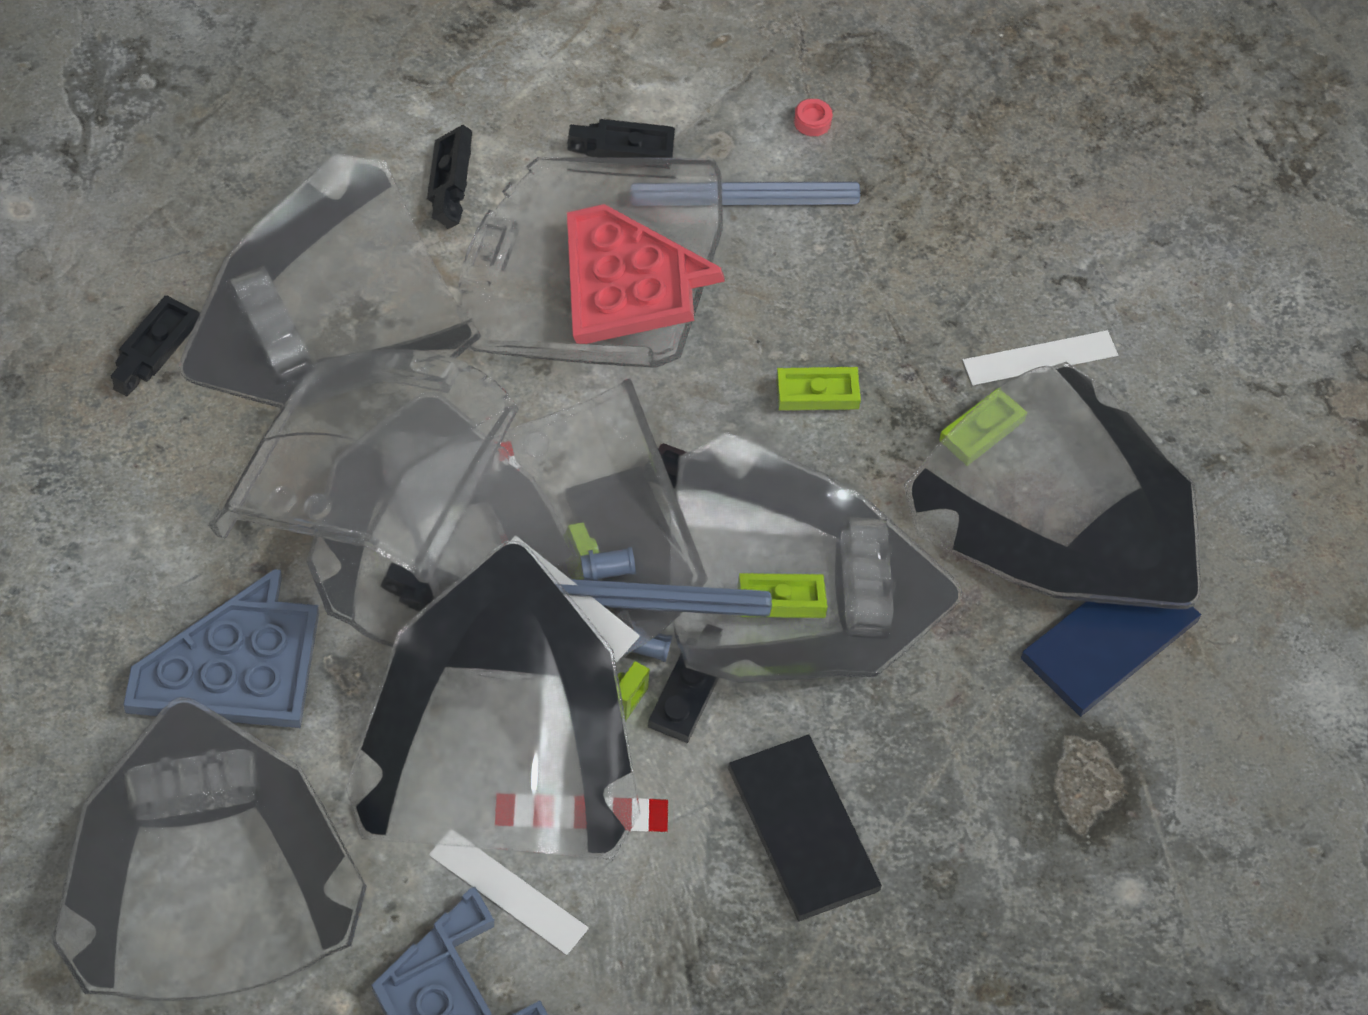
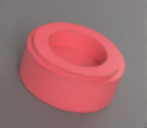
(813, 117)

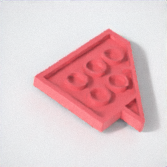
(628, 276)

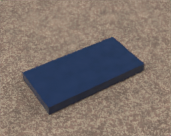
(1102, 648)

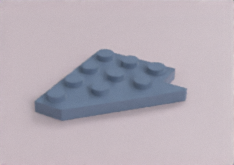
(239, 660)

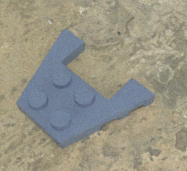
(431, 973)

